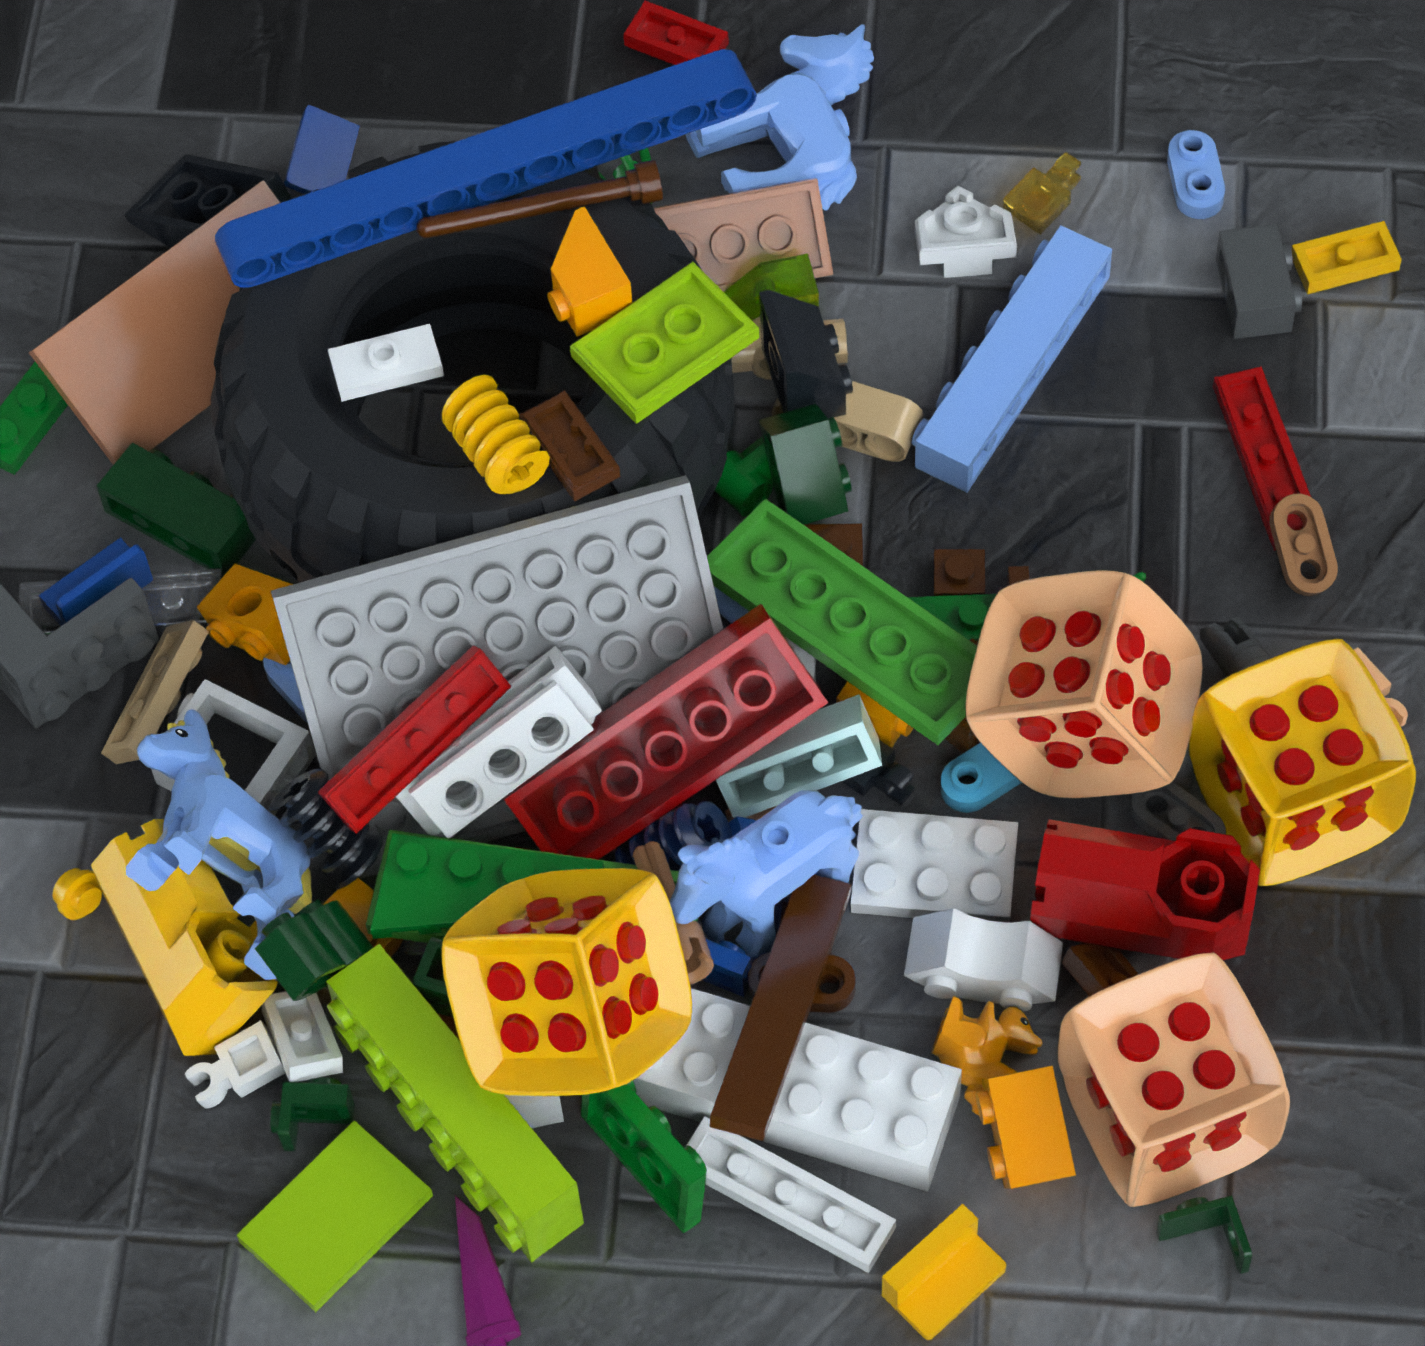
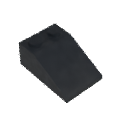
(195, 193)

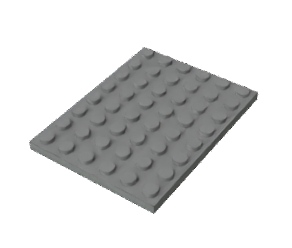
(604, 581)

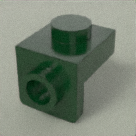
(312, 1102)

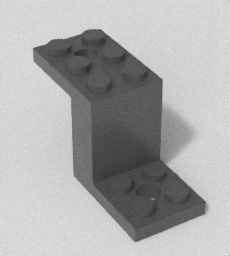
(55, 670)

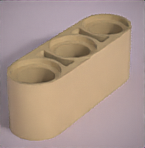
(876, 422)

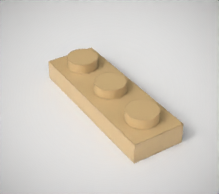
(156, 690)

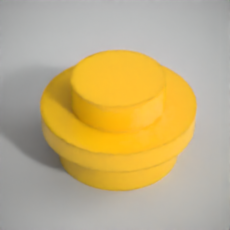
(77, 893)

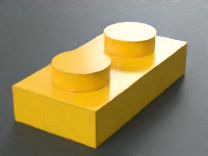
(1345, 257)

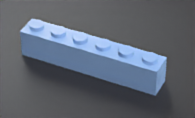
(1012, 358)

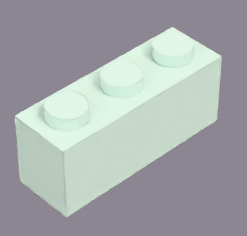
(809, 756)

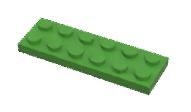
(847, 619)

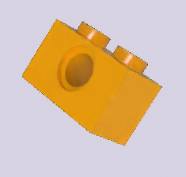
(245, 615)

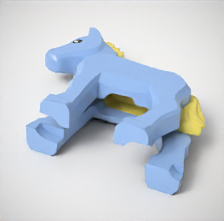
(225, 828)

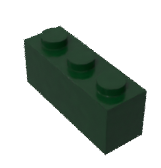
(176, 508)

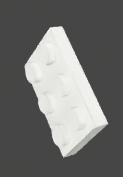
(933, 864)

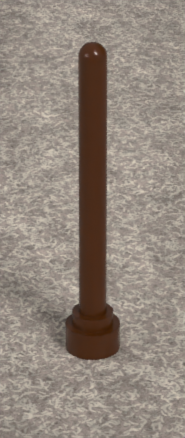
(639, 183)

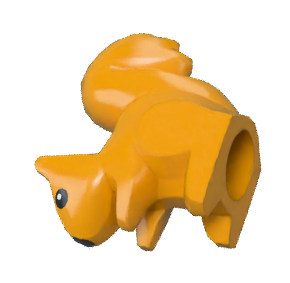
(979, 1043)

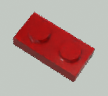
(672, 35)

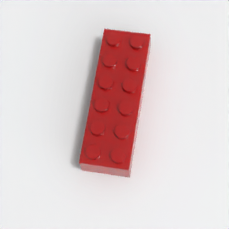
(669, 740)

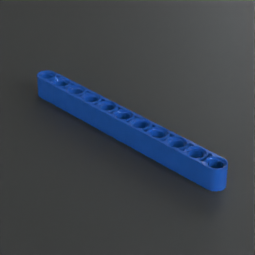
(484, 168)

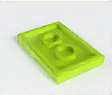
(664, 342)
(334, 1215)

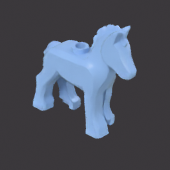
(799, 117)
(764, 865)

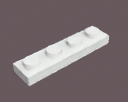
(792, 1196)

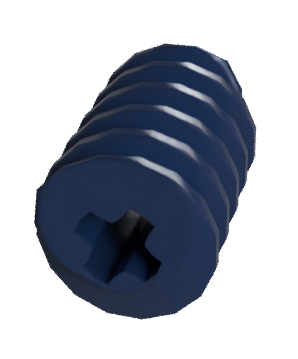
(686, 826)

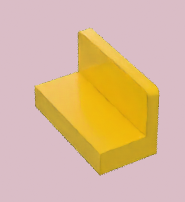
(942, 1274)

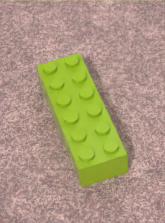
(470, 1127)

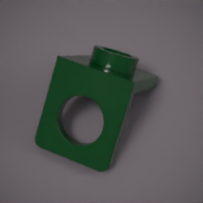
(1202, 1214)

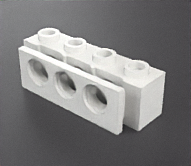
(473, 768)

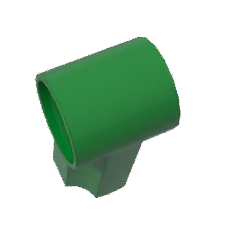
(746, 478)

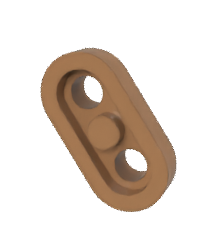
(1307, 545)

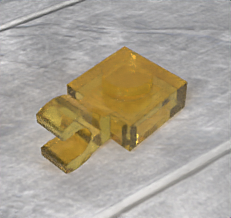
(1043, 197)

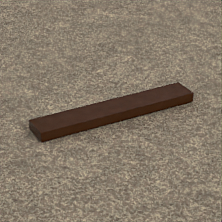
(780, 1008)

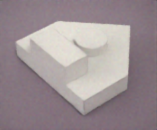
(964, 235)

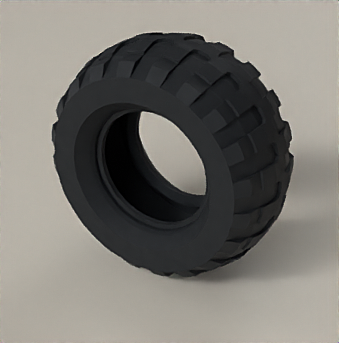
(337, 495)

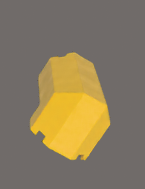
(185, 945)

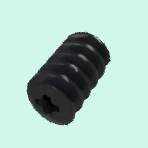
(345, 848)

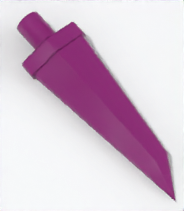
(486, 1302)

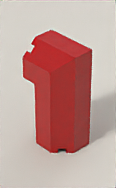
(1145, 890)

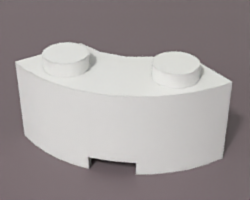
(983, 959)

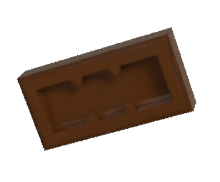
(573, 446)

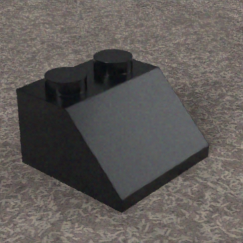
(802, 355)

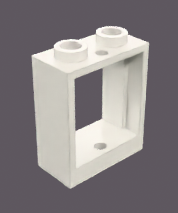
(285, 762)

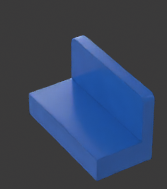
(320, 151)
(95, 580)

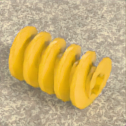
(494, 436)

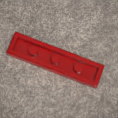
(1260, 442)
(414, 739)

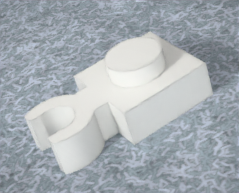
(244, 1063)

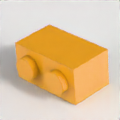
(1025, 1128)

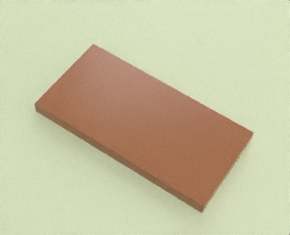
(148, 348)

